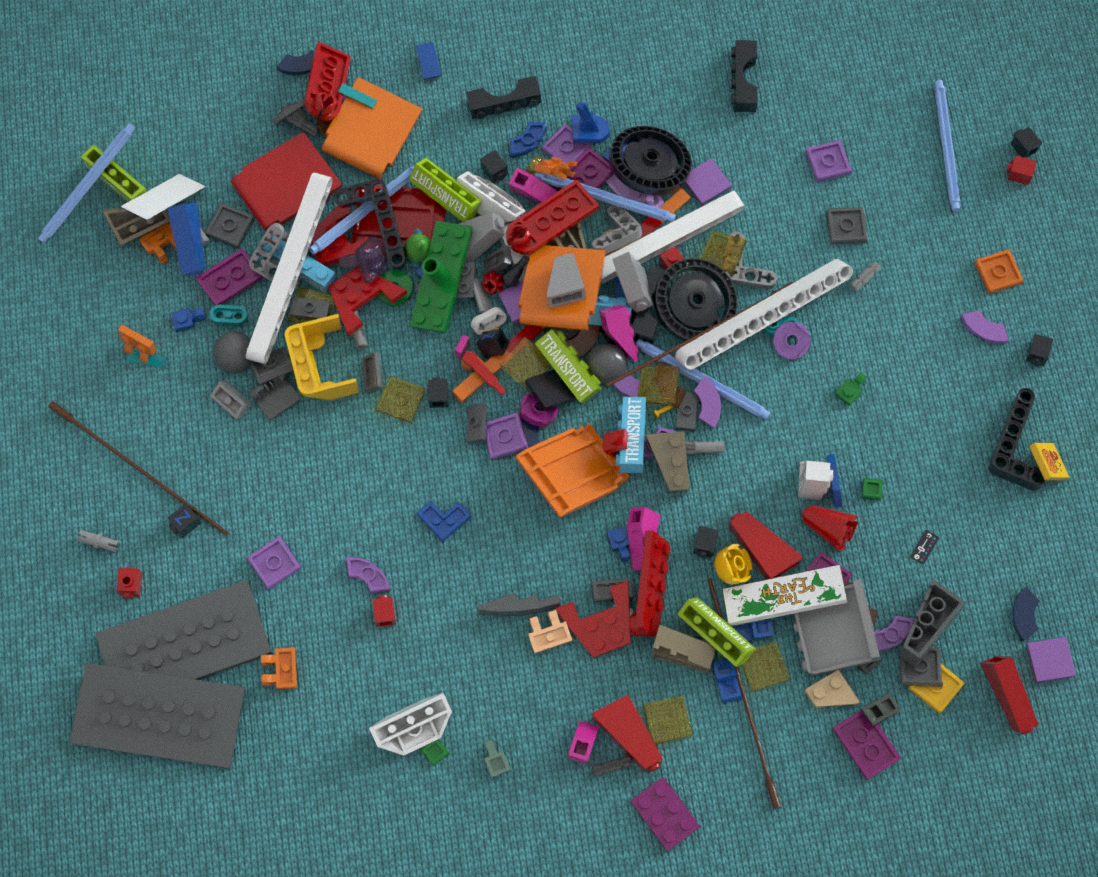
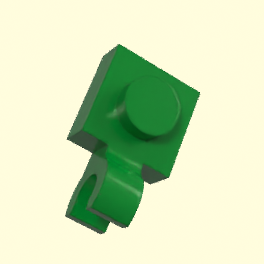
(850, 390)

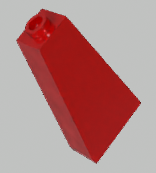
(765, 549)
(1010, 693)
(628, 731)

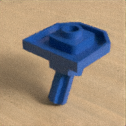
(588, 127)

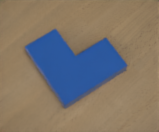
(443, 524)

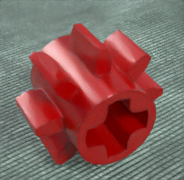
(493, 282)

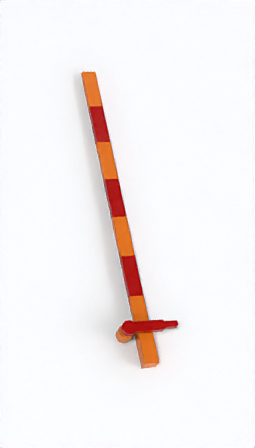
(485, 372)

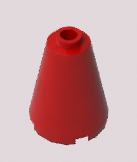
(831, 525)

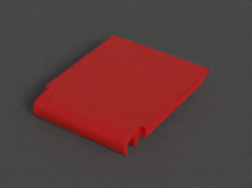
(278, 180)
(412, 211)

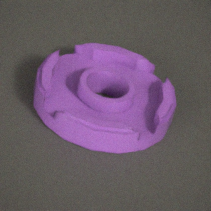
(780, 340)

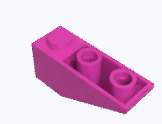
(530, 186)
(616, 324)
(640, 520)

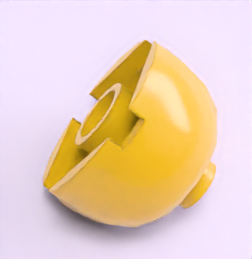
(733, 564)

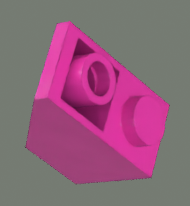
(583, 742)

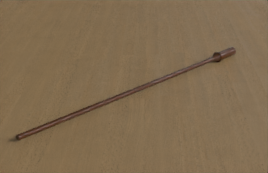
(685, 342)
(68, 417)
(769, 782)

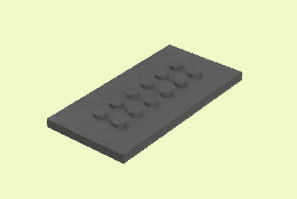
(190, 637)
(157, 715)

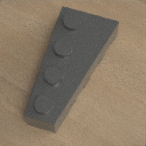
(934, 617)

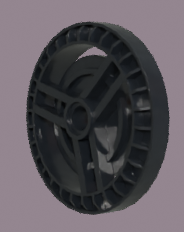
(651, 161)
(691, 286)

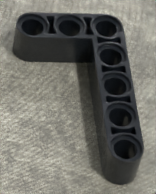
(382, 215)
(1011, 440)

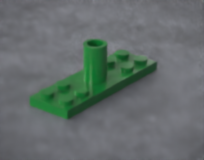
(441, 277)

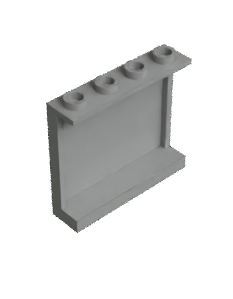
(838, 634)

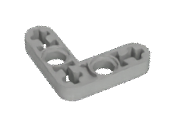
(626, 231)
(267, 263)
(740, 272)

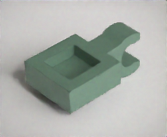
(496, 762)

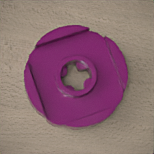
(533, 416)

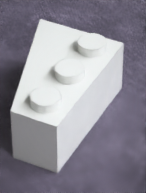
(814, 479)

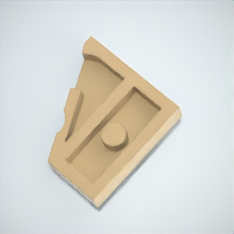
(831, 692)

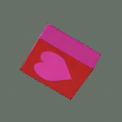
(462, 347)

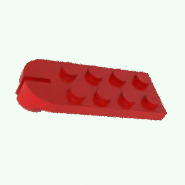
(325, 78)
(550, 219)
(651, 587)

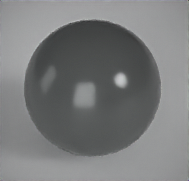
(231, 351)
(607, 362)

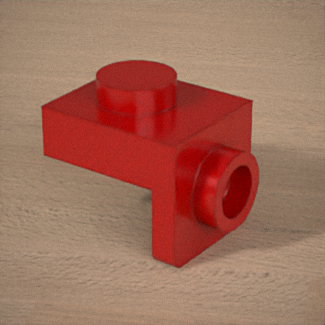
(615, 442)

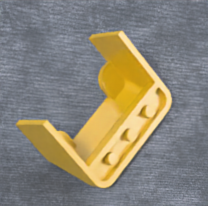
(301, 342)

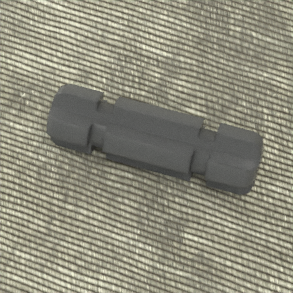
(611, 766)

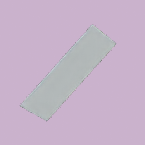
(162, 196)

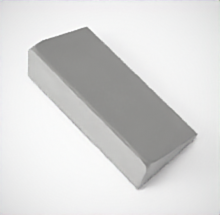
(481, 297)
(230, 399)

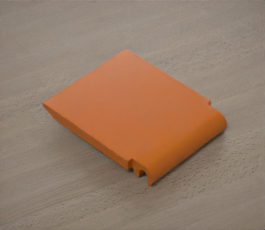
(369, 135)
(533, 296)
(572, 469)

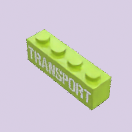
(114, 176)
(445, 190)
(568, 365)
(716, 631)

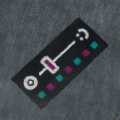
(924, 547)

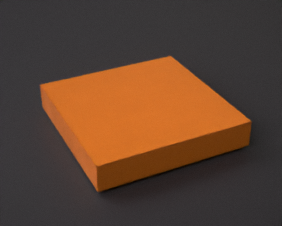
(998, 271)

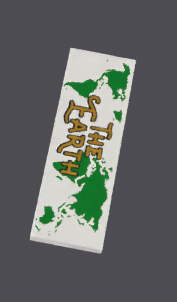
(784, 595)

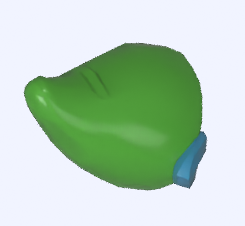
(417, 247)

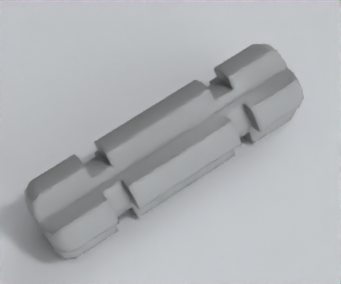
(865, 276)

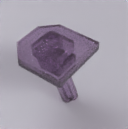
(369, 257)

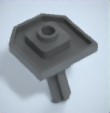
(294, 116)

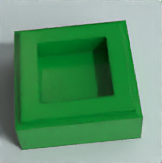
(872, 489)
(435, 752)

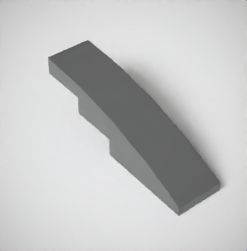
(512, 607)

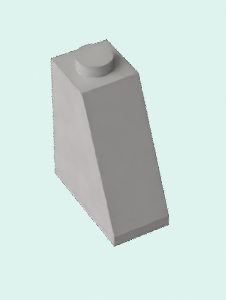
(485, 232)
(633, 281)
(565, 282)

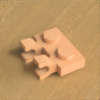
(549, 637)

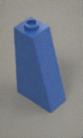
(187, 237)

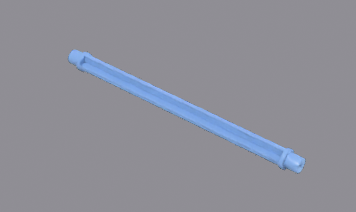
(949, 161)
(86, 182)
(611, 198)
(358, 214)
(697, 376)

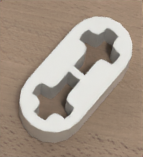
(488, 320)

